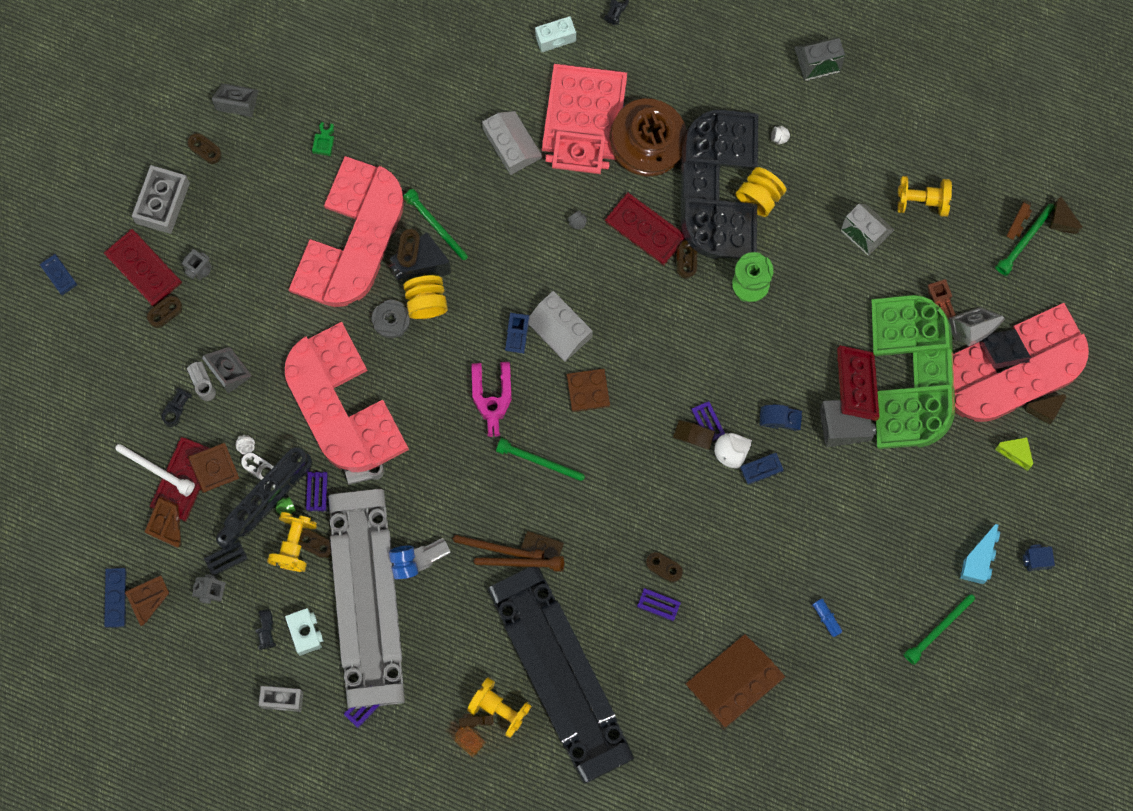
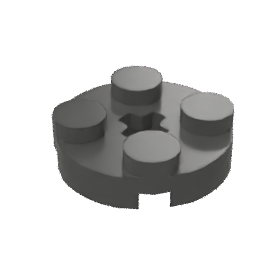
(384, 311)

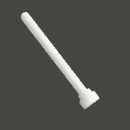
(184, 486)

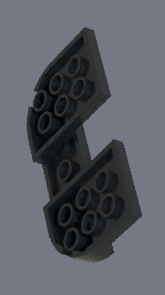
(712, 225)

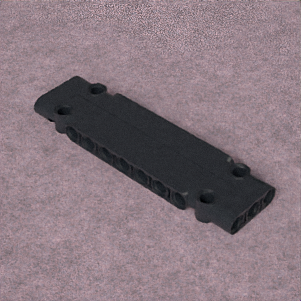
(560, 674)

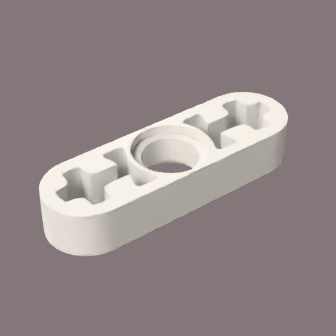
(251, 468)

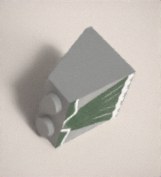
(866, 228)

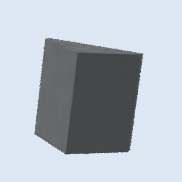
(235, 99)
(227, 368)

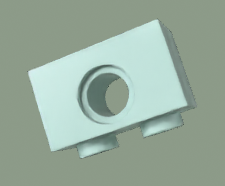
(555, 34)
(296, 622)

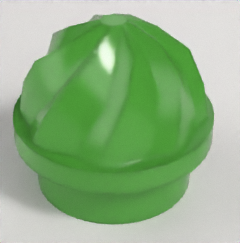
(285, 505)

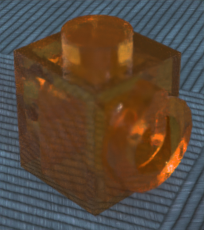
(469, 741)

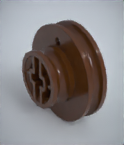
(645, 133)

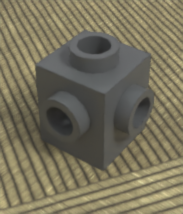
(196, 259)
(208, 589)

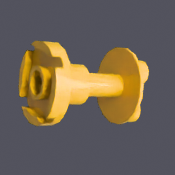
(932, 196)
(290, 550)
(493, 704)

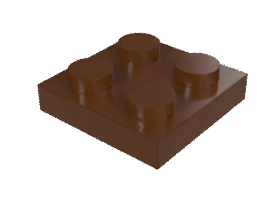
(588, 390)
(213, 467)

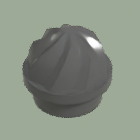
(577, 220)

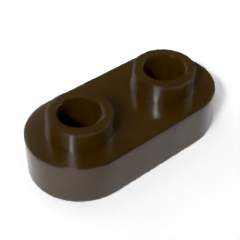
(205, 149)
(408, 249)
(686, 260)
(164, 311)
(315, 543)
(664, 567)

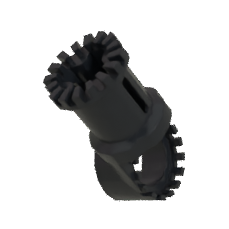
(615, 11)
(176, 406)
(265, 633)

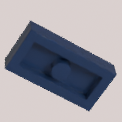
(58, 274)
(761, 469)

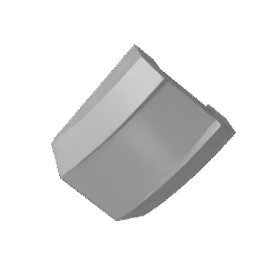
(974, 325)

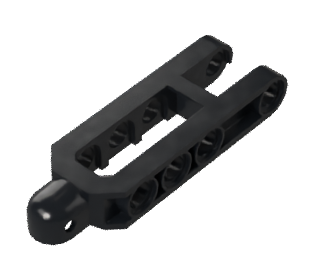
(284, 477)

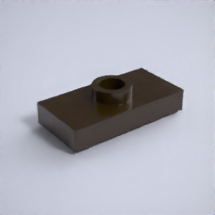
(549, 546)

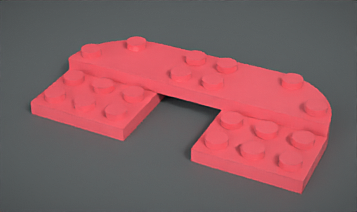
(346, 276)
(1056, 360)
(312, 374)

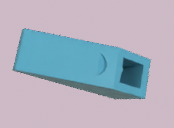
(978, 561)

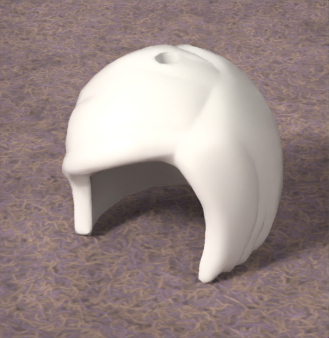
(732, 449)

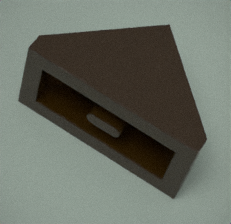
(1064, 219)
(1046, 409)
(694, 434)

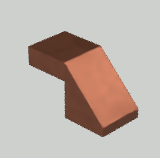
(941, 295)

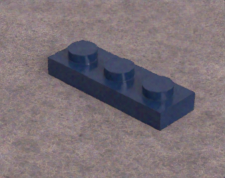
(115, 598)

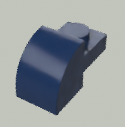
(517, 333)
(780, 417)

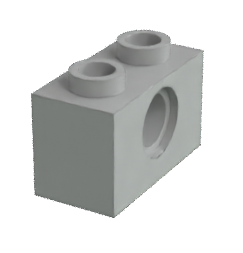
(281, 698)

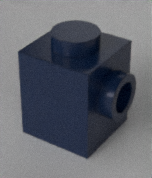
(1039, 558)

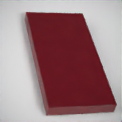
(645, 228)
(142, 267)
(858, 383)
(182, 469)

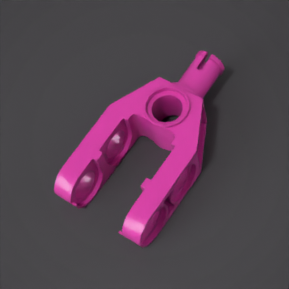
(482, 403)

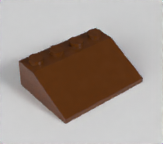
(735, 681)

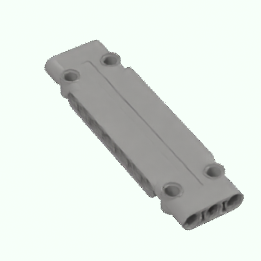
(366, 599)

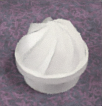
(780, 135)
(245, 444)

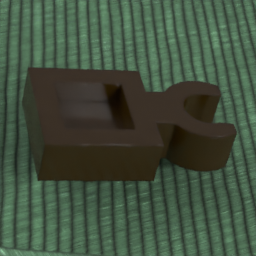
(472, 721)

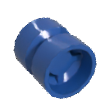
(403, 562)

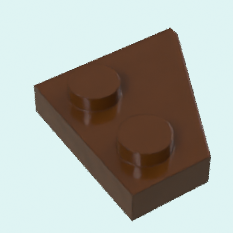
(1023, 213)
(165, 522)
(147, 598)

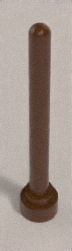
(537, 554)
(556, 563)

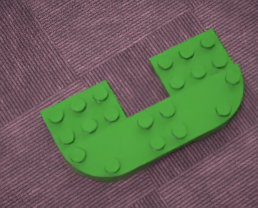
(927, 411)

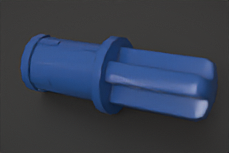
(827, 618)

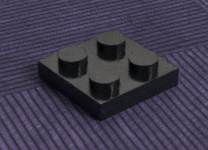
(1005, 349)

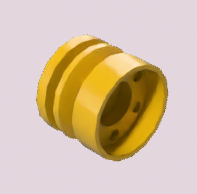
(761, 189)
(425, 297)

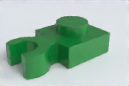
(324, 142)

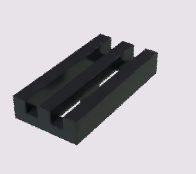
(210, 565)

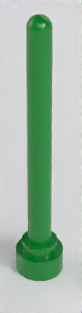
(412, 198)
(1005, 266)
(505, 447)
(913, 655)

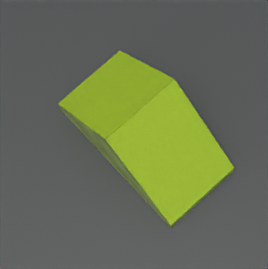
(1017, 451)

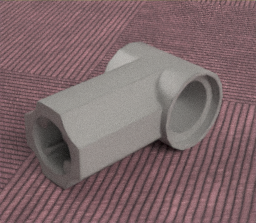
(201, 380)
(355, 477)
(427, 555)

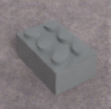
(160, 199)

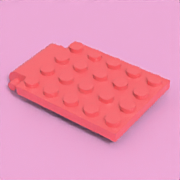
(580, 117)

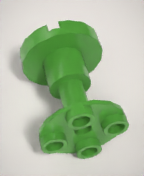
(752, 277)

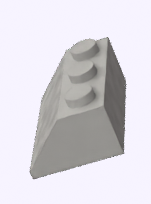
(511, 141)
(559, 326)

